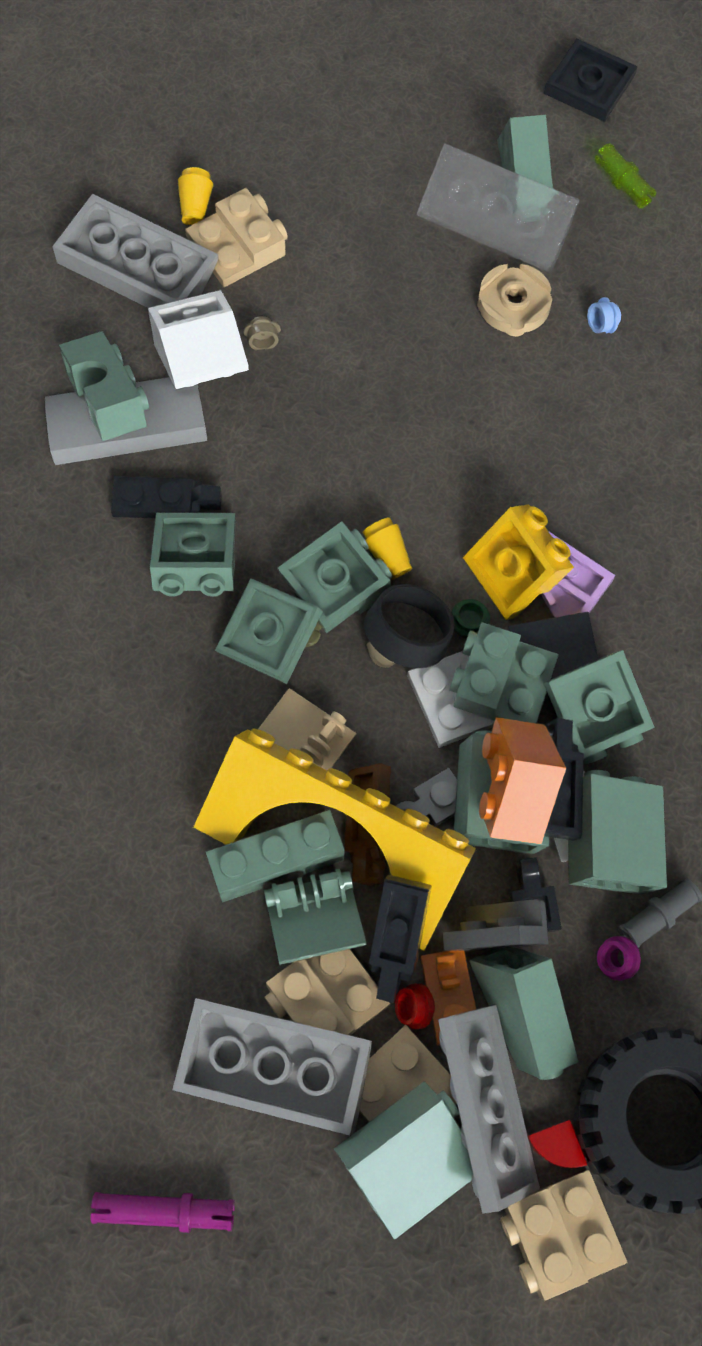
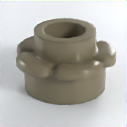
(262, 329)

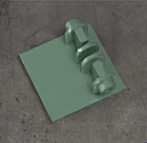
(314, 917)

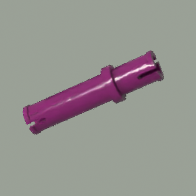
(163, 1211)

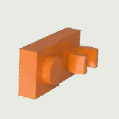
(449, 984)

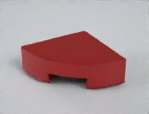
(559, 1145)

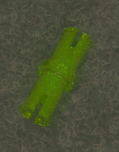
(625, 176)

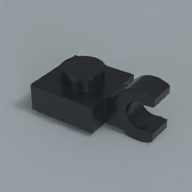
(531, 889)

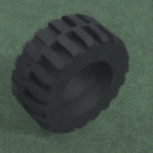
(605, 1122)

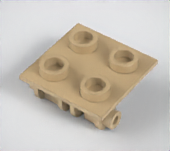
(308, 728)

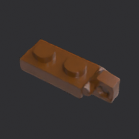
(363, 849)

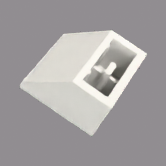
(197, 339)

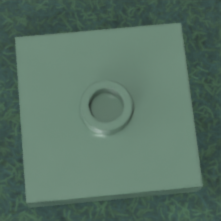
(268, 630)

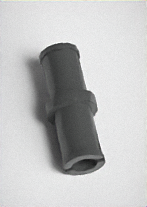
(661, 912)

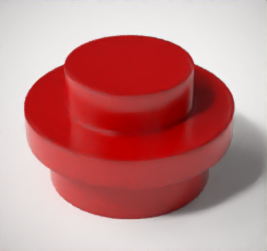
(415, 1006)

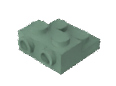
(193, 553)
(337, 575)
(502, 676)
(602, 704)

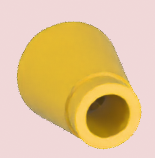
(194, 194)
(388, 545)

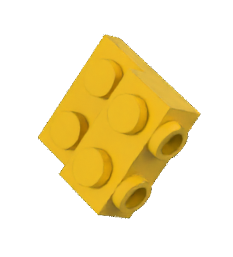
(518, 559)

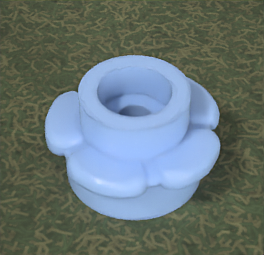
(603, 316)

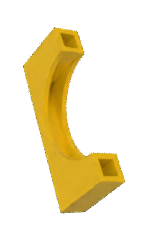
(265, 775)

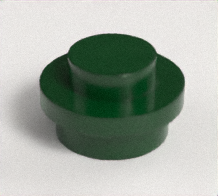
(468, 616)

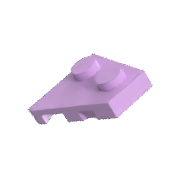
(580, 587)

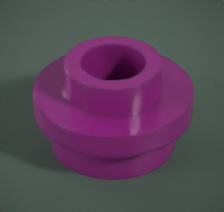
(608, 960)

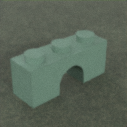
(108, 386)
(286, 849)

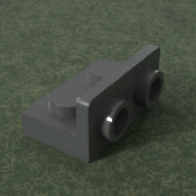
(500, 927)

